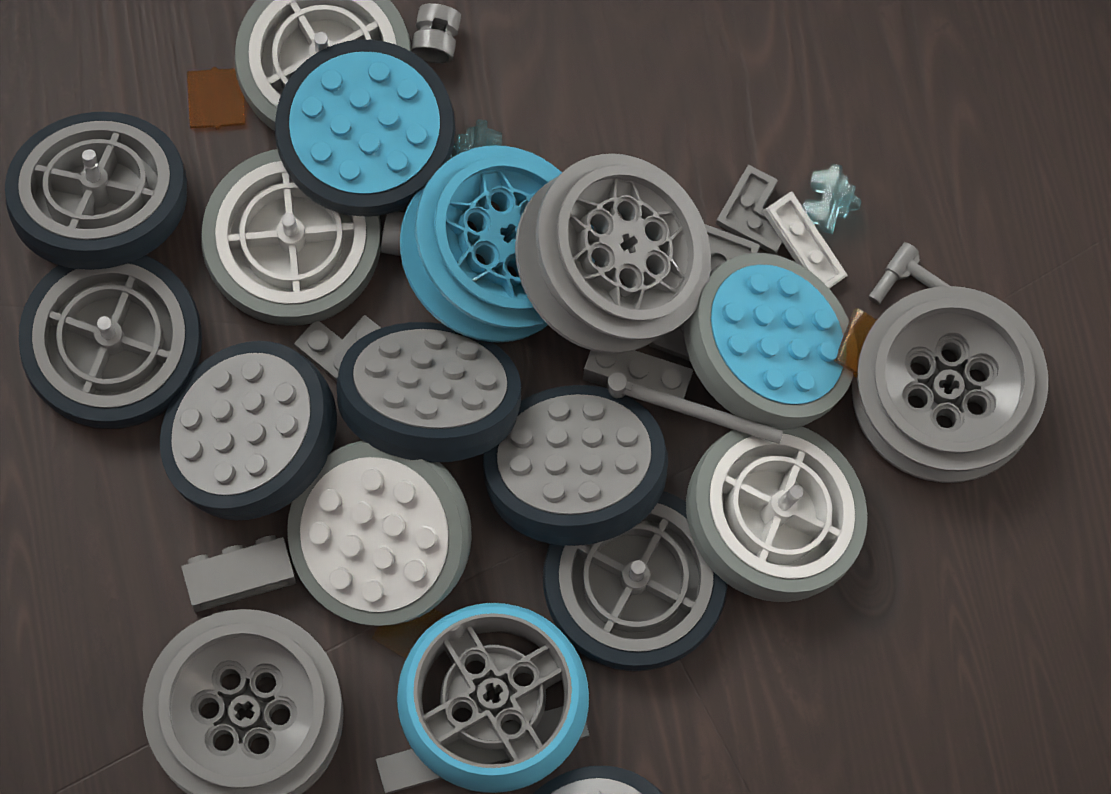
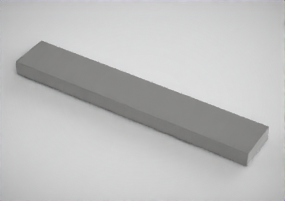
(407, 770)

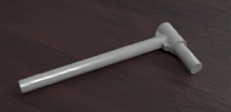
(900, 267)
(619, 387)

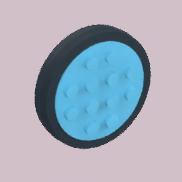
(364, 127)

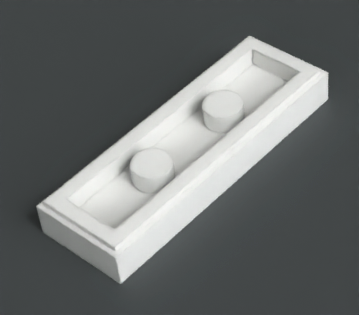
(804, 239)

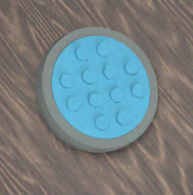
(768, 341)

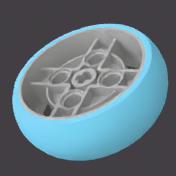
(549, 664)

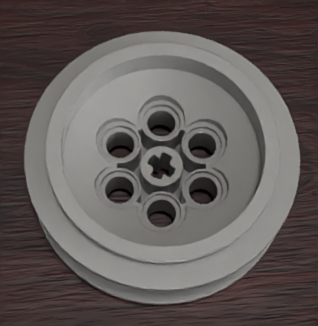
(656, 230)
(984, 338)
(253, 647)

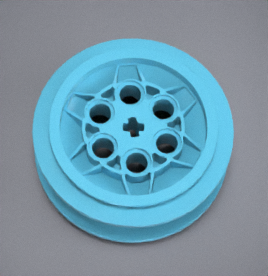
(442, 249)

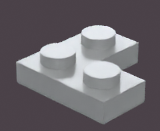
(744, 209)
(328, 349)

